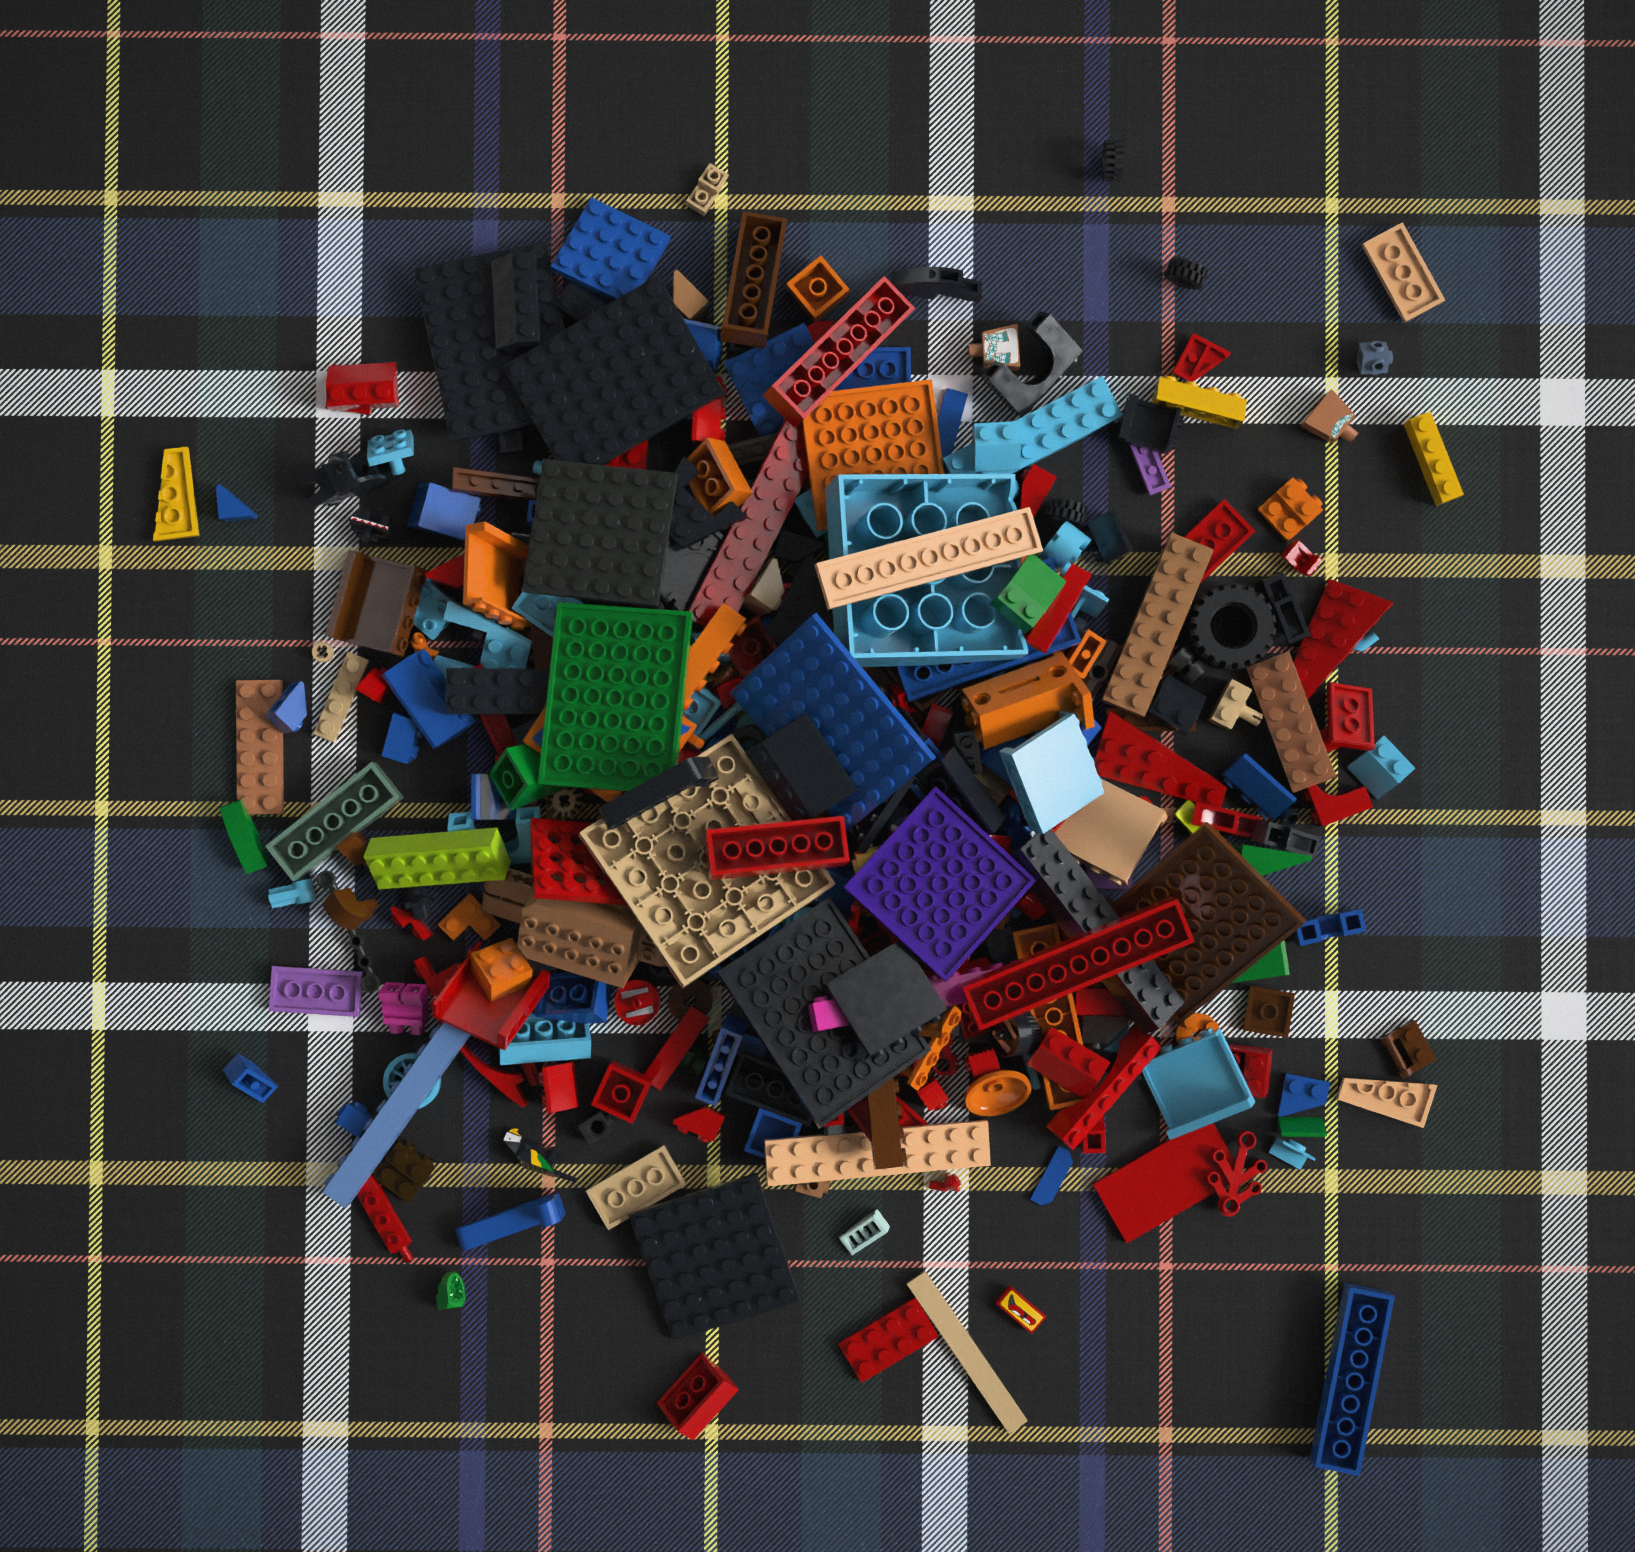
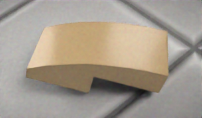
(707, 189)

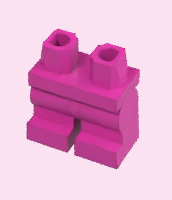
(404, 1007)

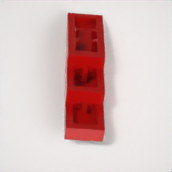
(1057, 613)
(676, 1046)

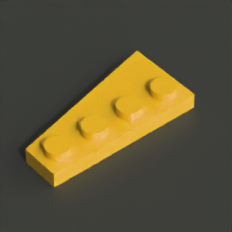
(176, 498)

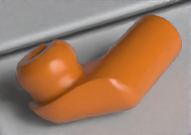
(419, 643)

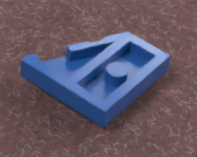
(1301, 1093)

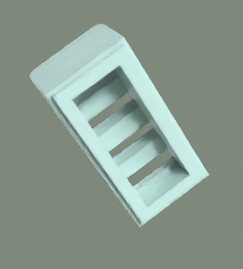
(877, 1233)

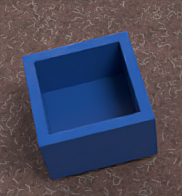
(769, 1126)

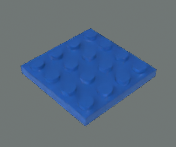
(609, 251)
(760, 368)

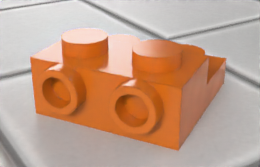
(1291, 508)

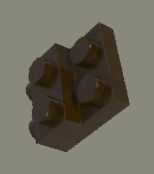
(405, 1170)

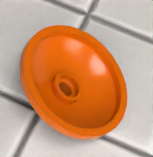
(997, 1093)

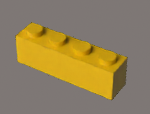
(1433, 458)

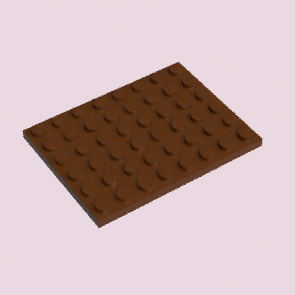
(1228, 910)

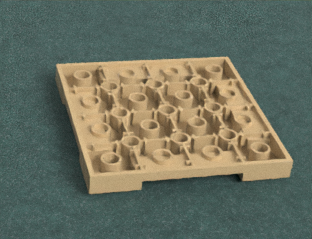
(663, 869)

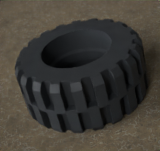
(1256, 610)

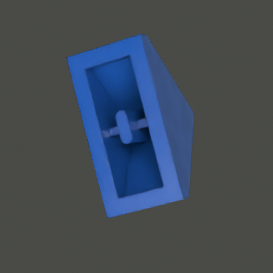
(231, 508)

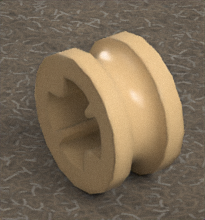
(316, 653)

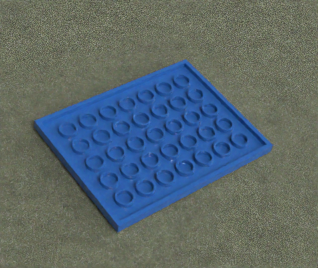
(858, 722)

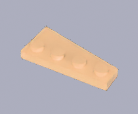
(1394, 1099)

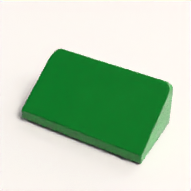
(1301, 1127)

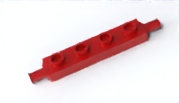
(385, 1218)

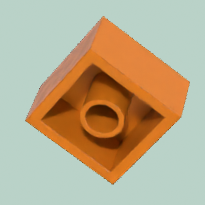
(817, 289)
(501, 969)

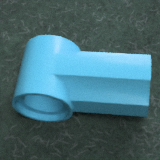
(297, 892)

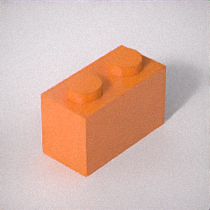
(1084, 654)

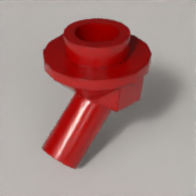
(951, 1183)

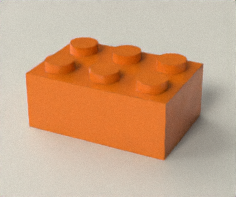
(718, 477)

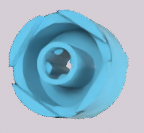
(1065, 547)

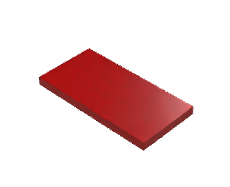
(1162, 1181)

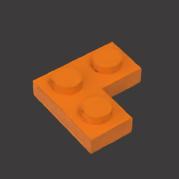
(468, 914)

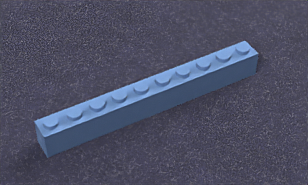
(394, 1114)

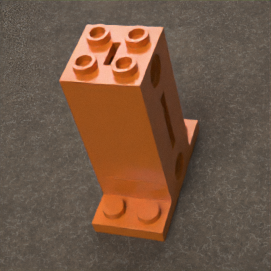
(1026, 701)

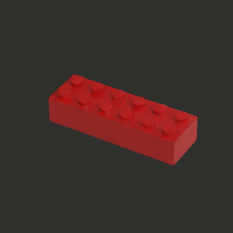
(776, 847)

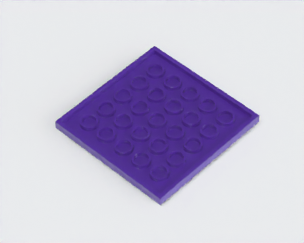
(939, 884)

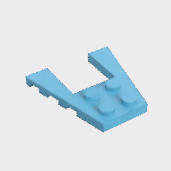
(501, 648)

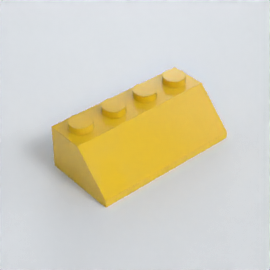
(1200, 403)

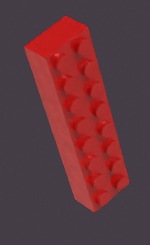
(838, 352)

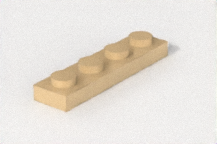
(341, 697)

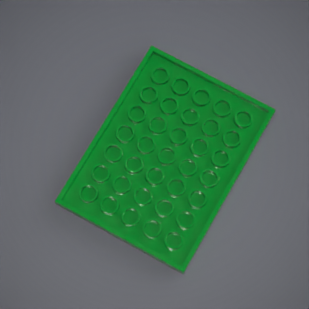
(614, 696)

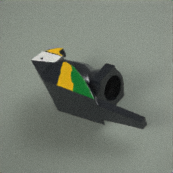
(534, 1156)

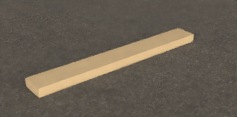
(967, 1352)

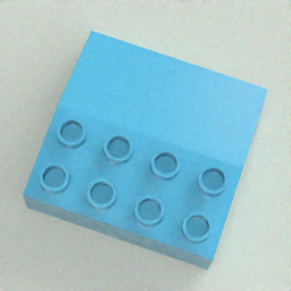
(935, 620)

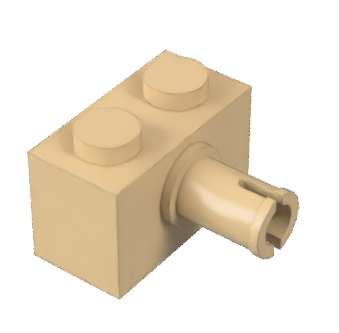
(1232, 706)

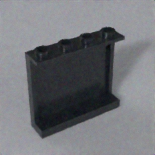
(886, 999)

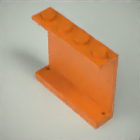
(493, 573)

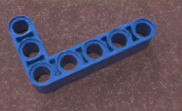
(543, 1211)

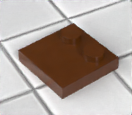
(1269, 1011)

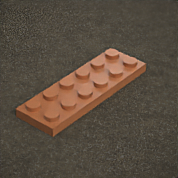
(1291, 722)
(259, 747)

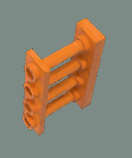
(920, 1074)

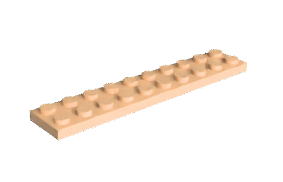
(928, 558)
(850, 1154)

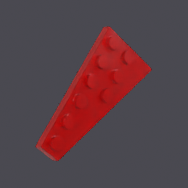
(1335, 630)
(1143, 761)

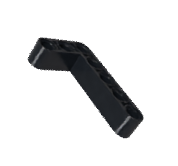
(686, 774)

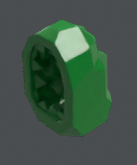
(450, 1292)

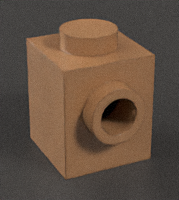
(813, 1188)

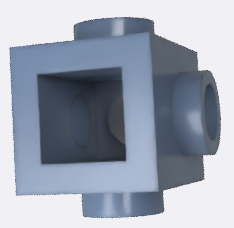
(1374, 358)

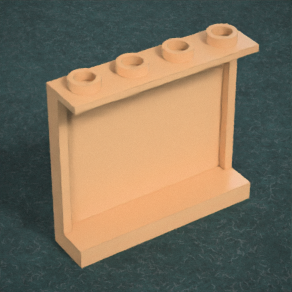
(1111, 832)

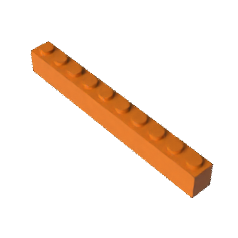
(703, 659)

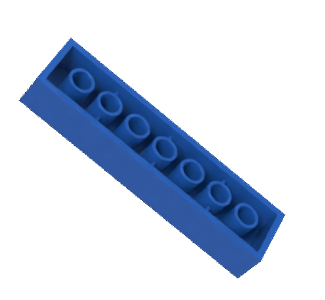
(1351, 1379)

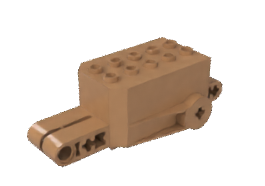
(572, 935)

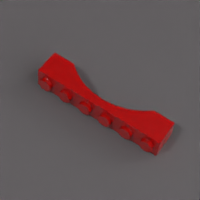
(1076, 1121)

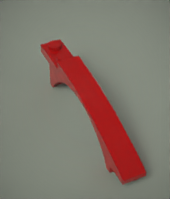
(505, 1081)

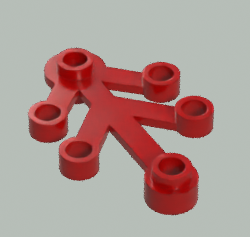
(1236, 1176)

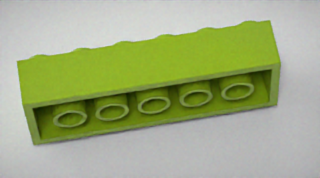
(437, 858)

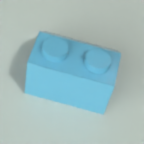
(996, 446)
(1381, 767)

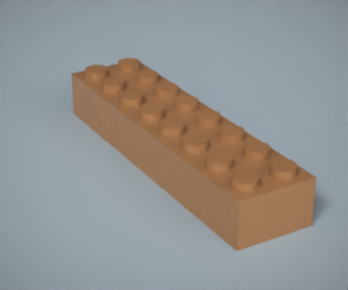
(1156, 625)

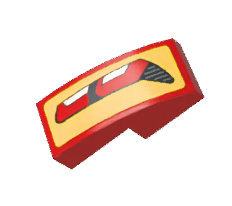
(1020, 1309)

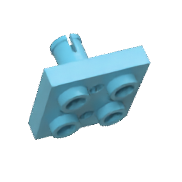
(391, 450)

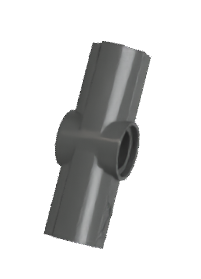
(1105, 661)

